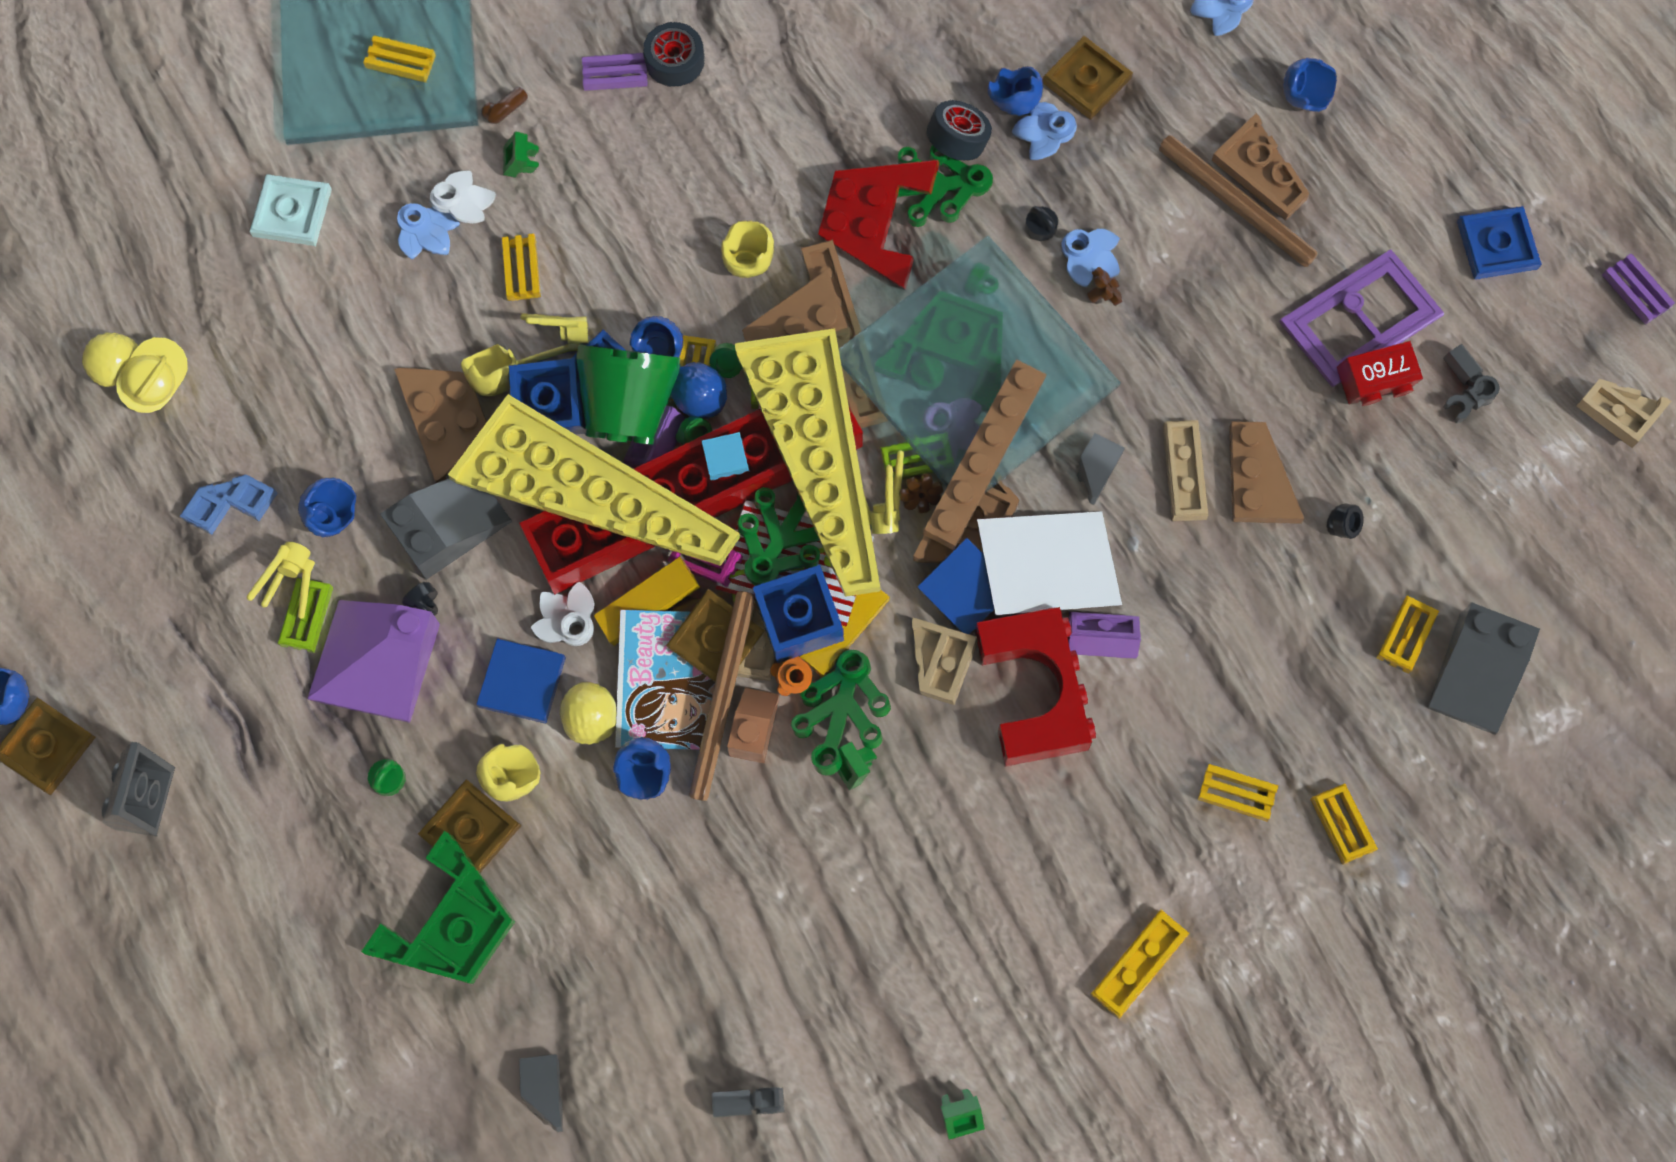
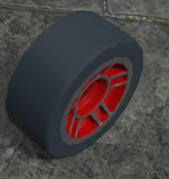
(661, 47)
(959, 130)

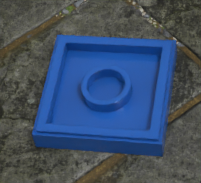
(1498, 242)
(961, 587)
(521, 681)

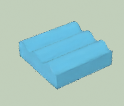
(725, 456)

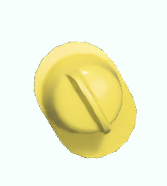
(152, 375)

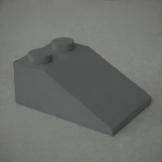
(444, 523)
(1483, 667)
(138, 791)

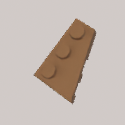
(1257, 165)
(806, 310)
(1258, 477)

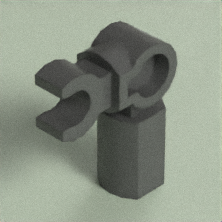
(1481, 388)
(743, 1102)

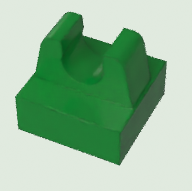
(515, 155)
(855, 764)
(962, 1116)

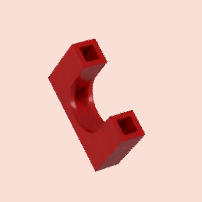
(1042, 638)

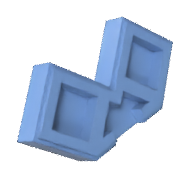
(213, 501)

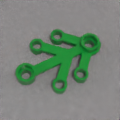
(942, 184)
(780, 538)
(840, 708)

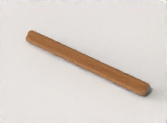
(1238, 201)
(722, 696)

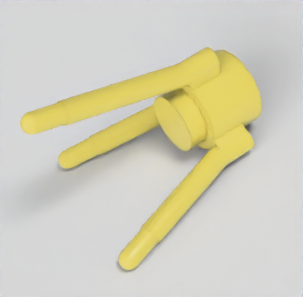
(571, 330)
(886, 515)
(290, 560)

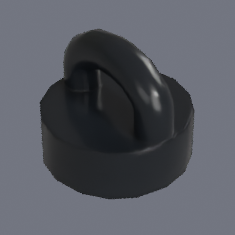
(1041, 223)
(1345, 521)
(422, 598)

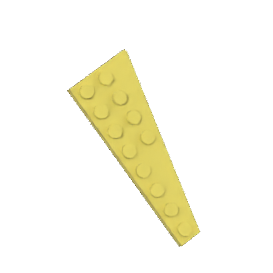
(808, 414)
(554, 470)

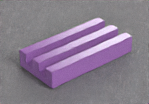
(614, 67)
(1642, 286)

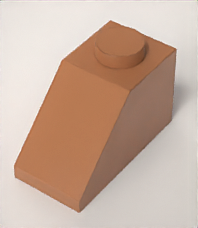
(753, 725)

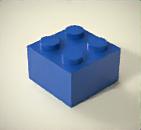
(551, 390)
(798, 613)

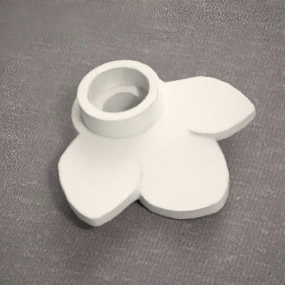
(461, 198)
(563, 613)

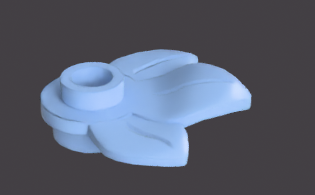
(1225, 13)
(1042, 130)
(427, 232)
(1095, 253)

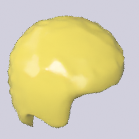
(747, 249)
(106, 357)
(489, 370)
(588, 713)
(508, 772)

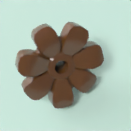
(1105, 288)
(921, 492)

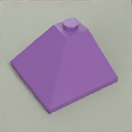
(375, 658)

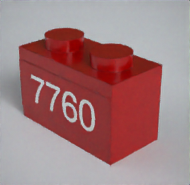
(1380, 373)

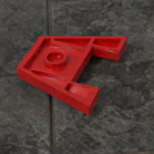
(862, 209)

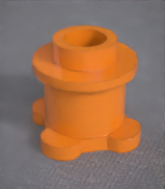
(782, 671)

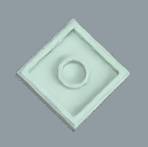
(290, 210)

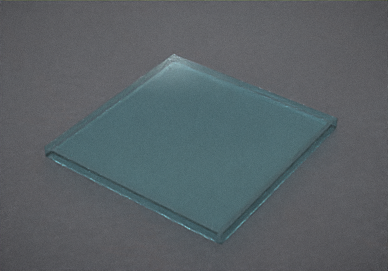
(337, 98)
(950, 347)

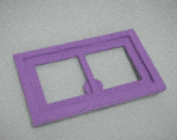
(1346, 292)

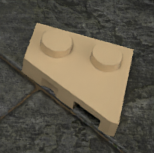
(1622, 410)
(941, 659)

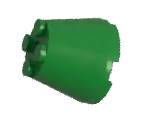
(624, 392)

